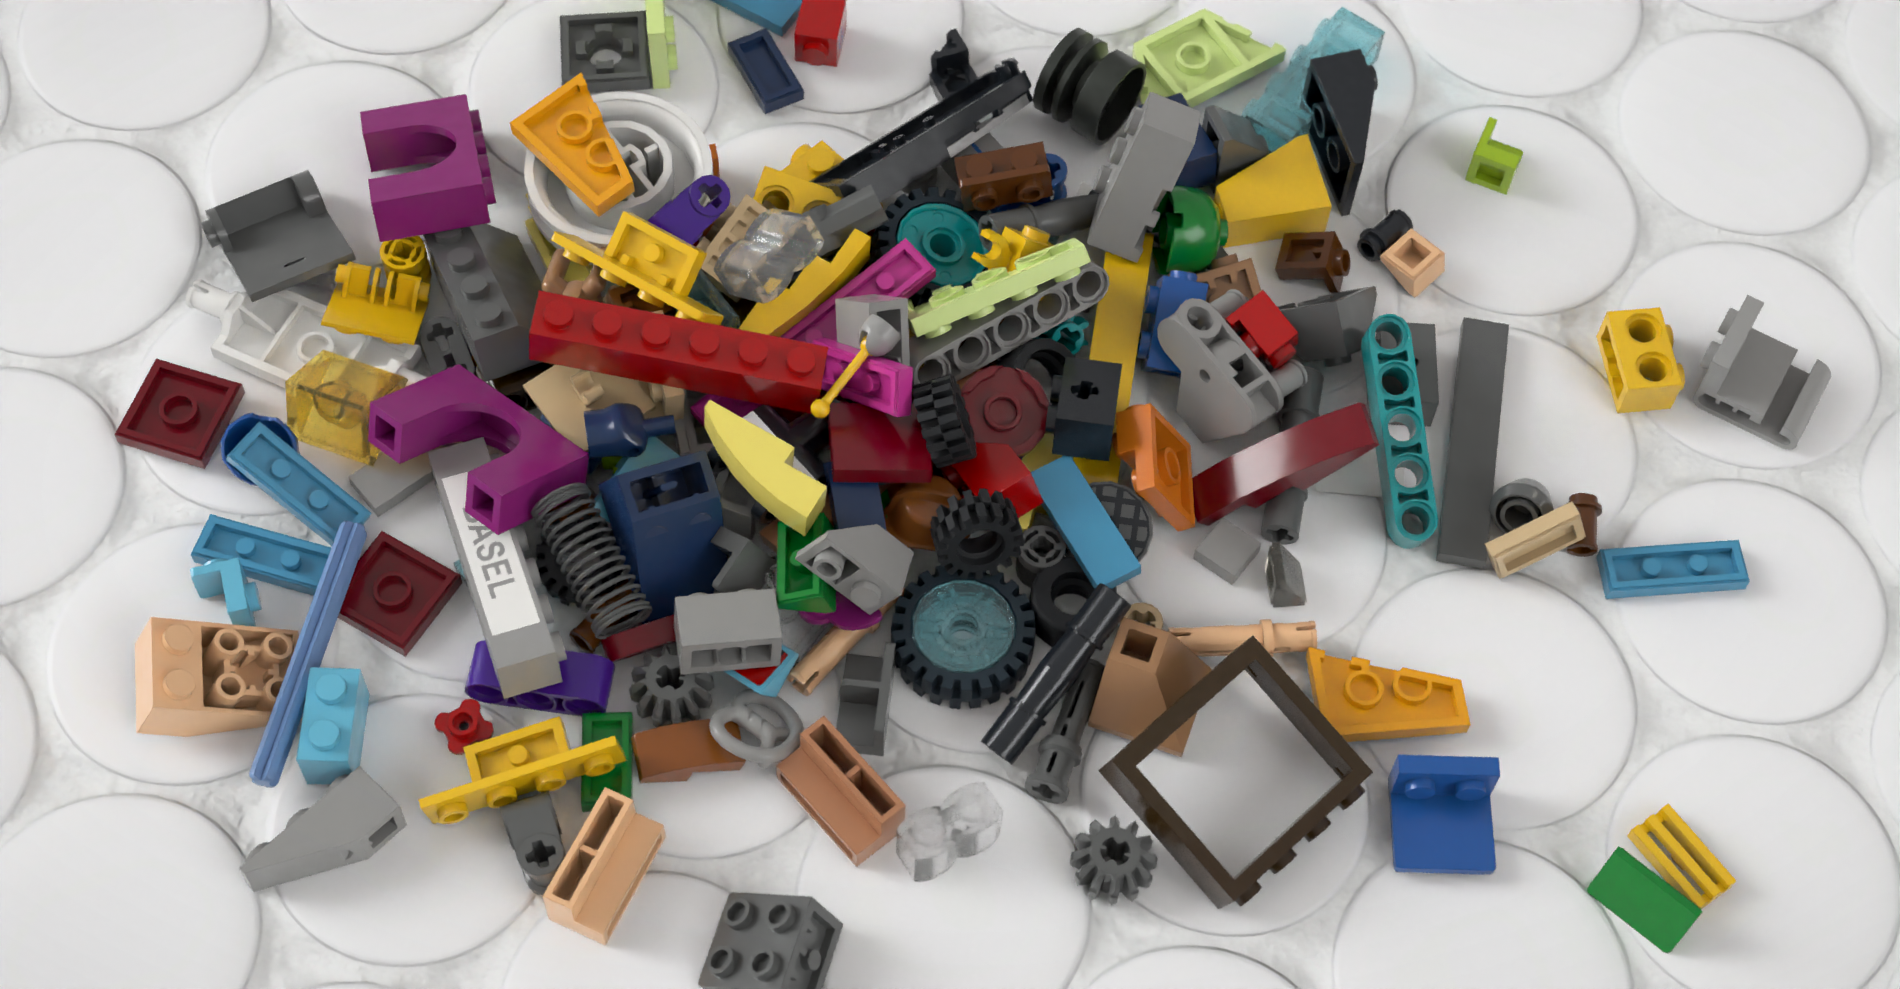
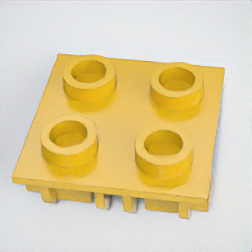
(377, 310)

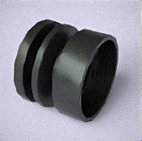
(1089, 86)

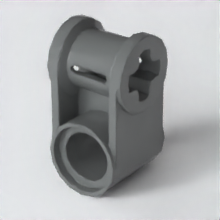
(535, 838)

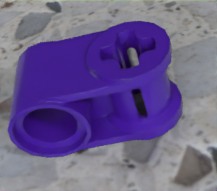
(686, 216)

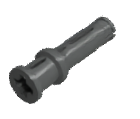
(1062, 749)

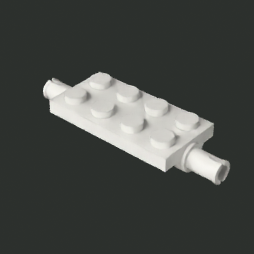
(285, 332)

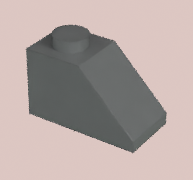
(1235, 142)

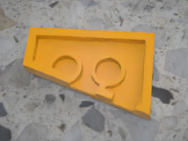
(576, 146)
(1382, 702)

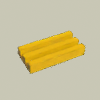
(1667, 817)

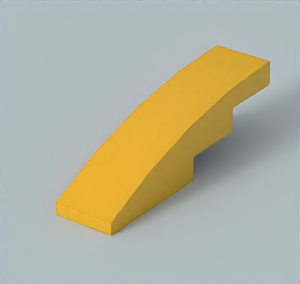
(810, 289)

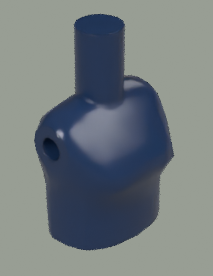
(623, 430)

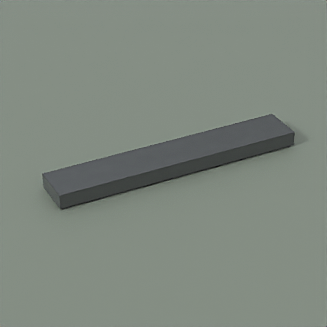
(1473, 443)

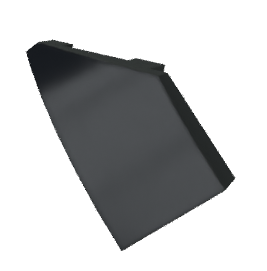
(951, 67)

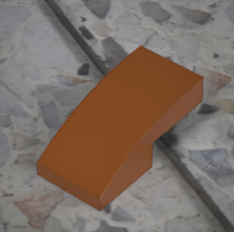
(680, 749)

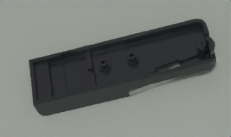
(932, 135)

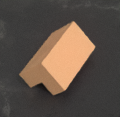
(603, 867)

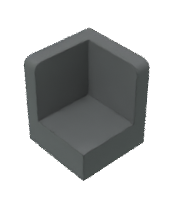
(745, 566)

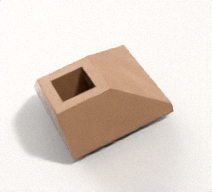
(1142, 680)

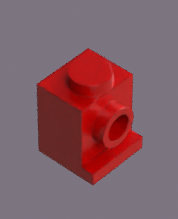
(1265, 330)

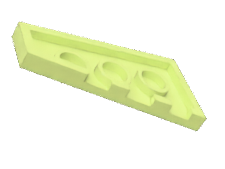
(995, 285)

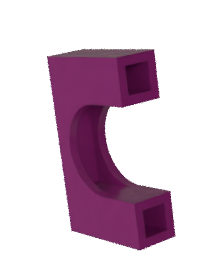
(435, 198)
(462, 408)

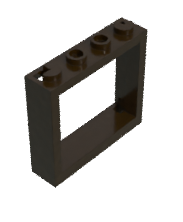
(1175, 833)

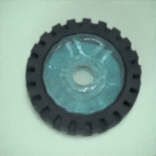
(963, 667)

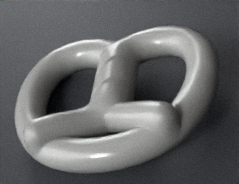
(759, 727)

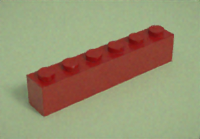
(676, 352)

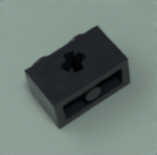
(1085, 408)

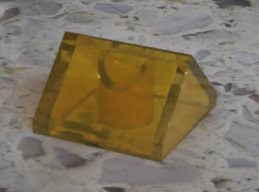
(332, 401)

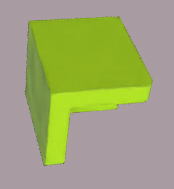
(1493, 162)

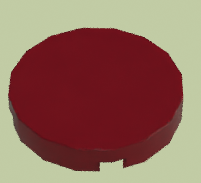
(1006, 408)

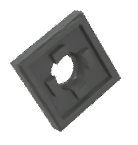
(619, 31)

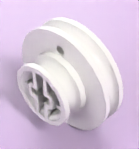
(660, 150)

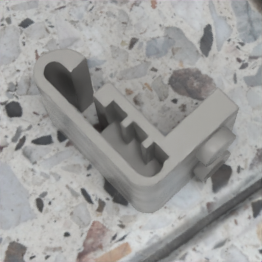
(1755, 383)

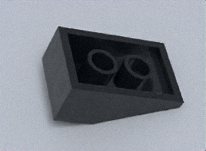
(1341, 96)

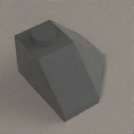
(1332, 324)

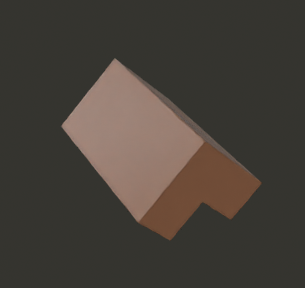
(841, 792)

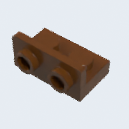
(1004, 177)

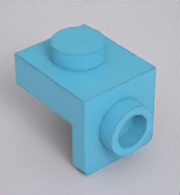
(228, 578)

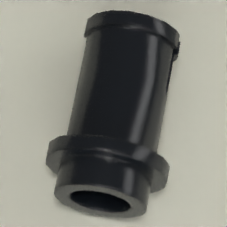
(1377, 240)

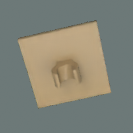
(567, 392)

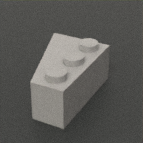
(1141, 174)

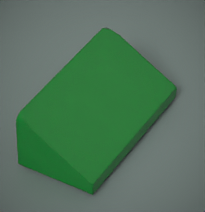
(797, 585)
(1643, 900)

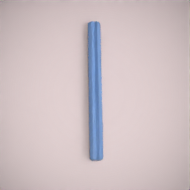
(307, 653)

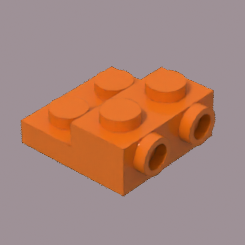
(1158, 463)

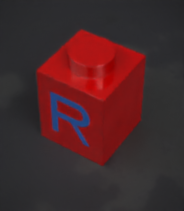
(820, 32)

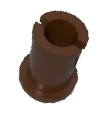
(1589, 510)

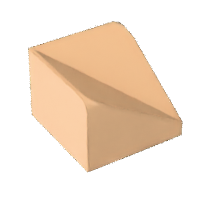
(1414, 262)

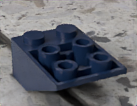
(665, 528)

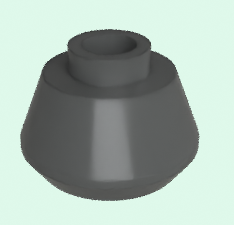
(1519, 504)

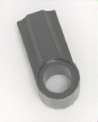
(839, 219)

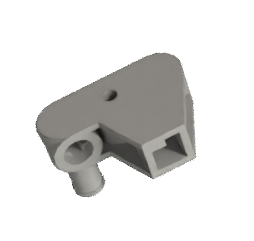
(1213, 395)

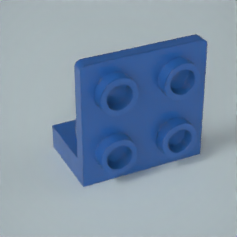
(1442, 814)

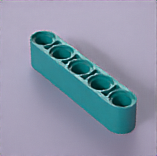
(1407, 410)

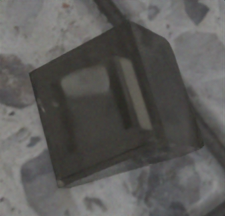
(1284, 578)

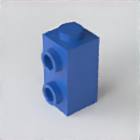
(1161, 303)

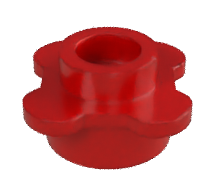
(467, 713)

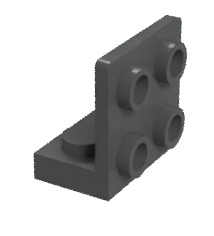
(771, 943)

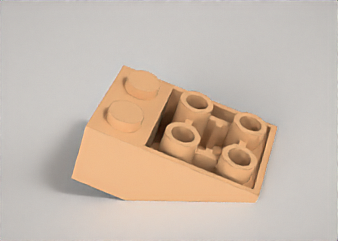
(208, 676)

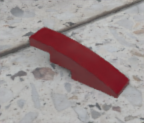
(1284, 460)

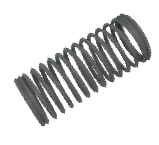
(598, 624)

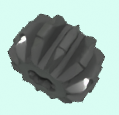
(667, 693)
(1108, 875)

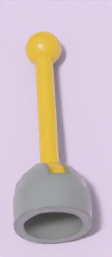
(875, 339)

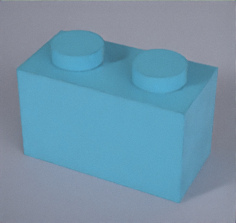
(332, 724)

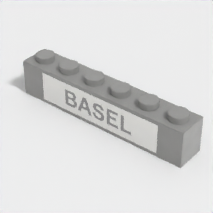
(499, 580)

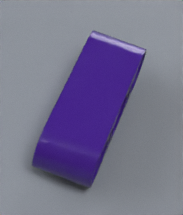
(584, 687)

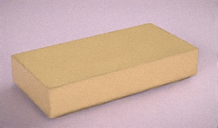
(1535, 540)

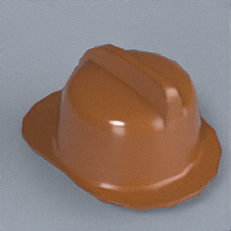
(912, 509)

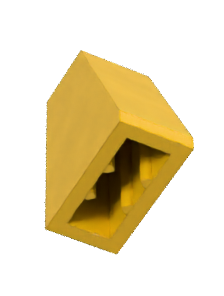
(1275, 196)

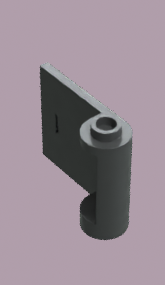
(277, 236)

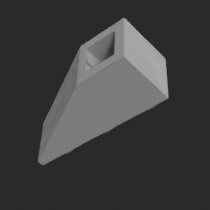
(335, 832)

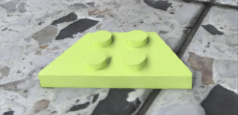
(1201, 57)

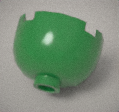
(1188, 231)

